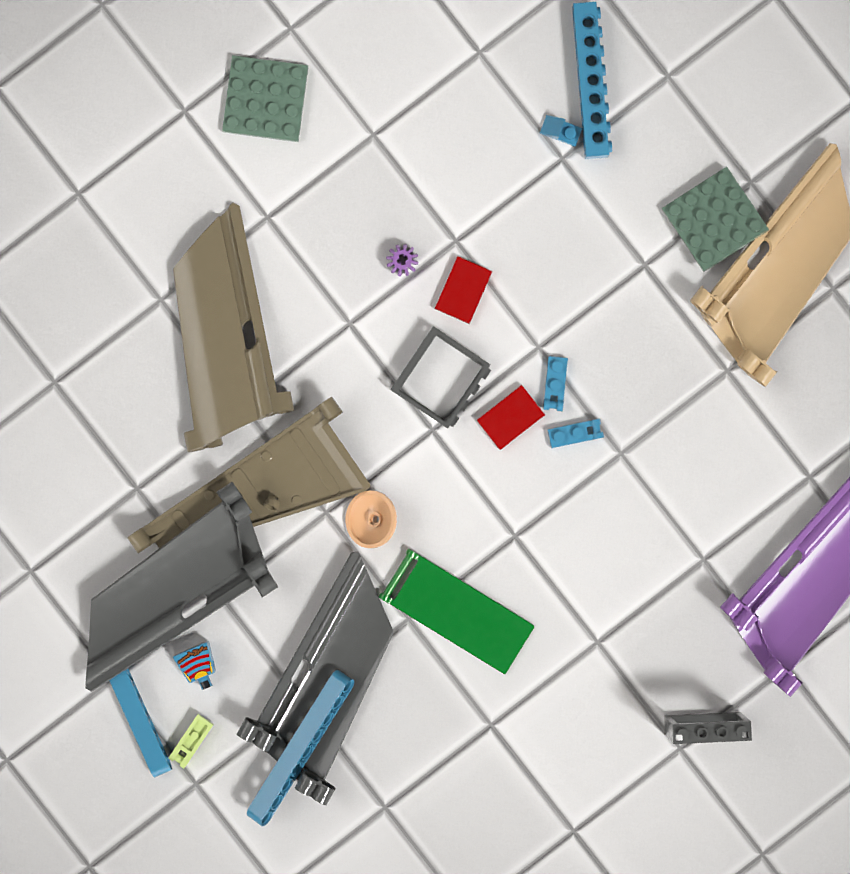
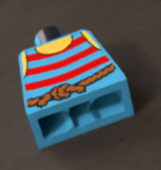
(197, 664)

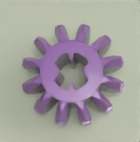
(395, 258)

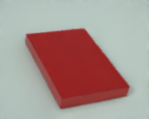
(463, 290)
(510, 417)

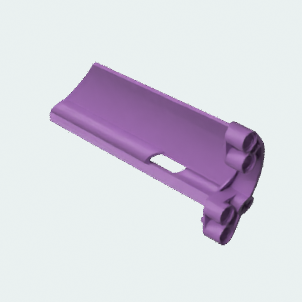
(788, 613)

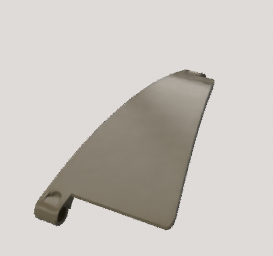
(299, 466)

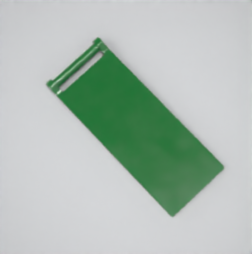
(458, 612)

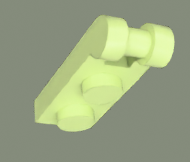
(191, 740)

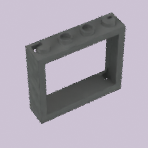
(472, 389)
(708, 728)

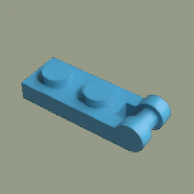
(555, 383)
(574, 433)

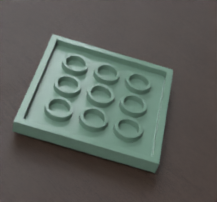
(265, 98)
(715, 219)

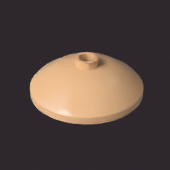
(362, 519)

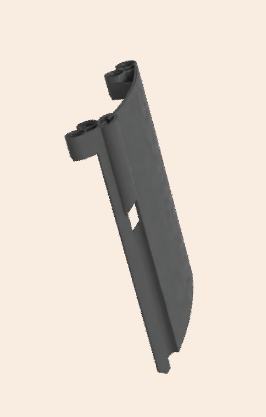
(145, 605)
(344, 636)

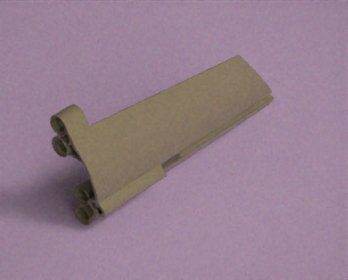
(214, 301)

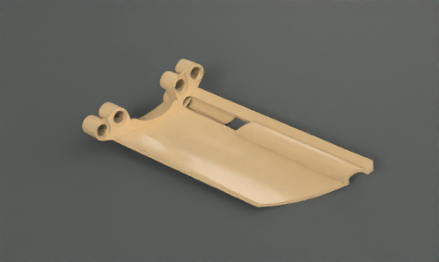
(805, 237)

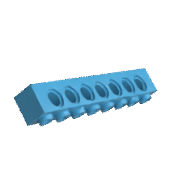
(591, 148)

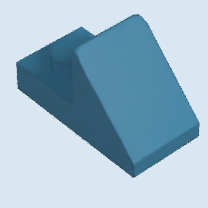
(560, 130)

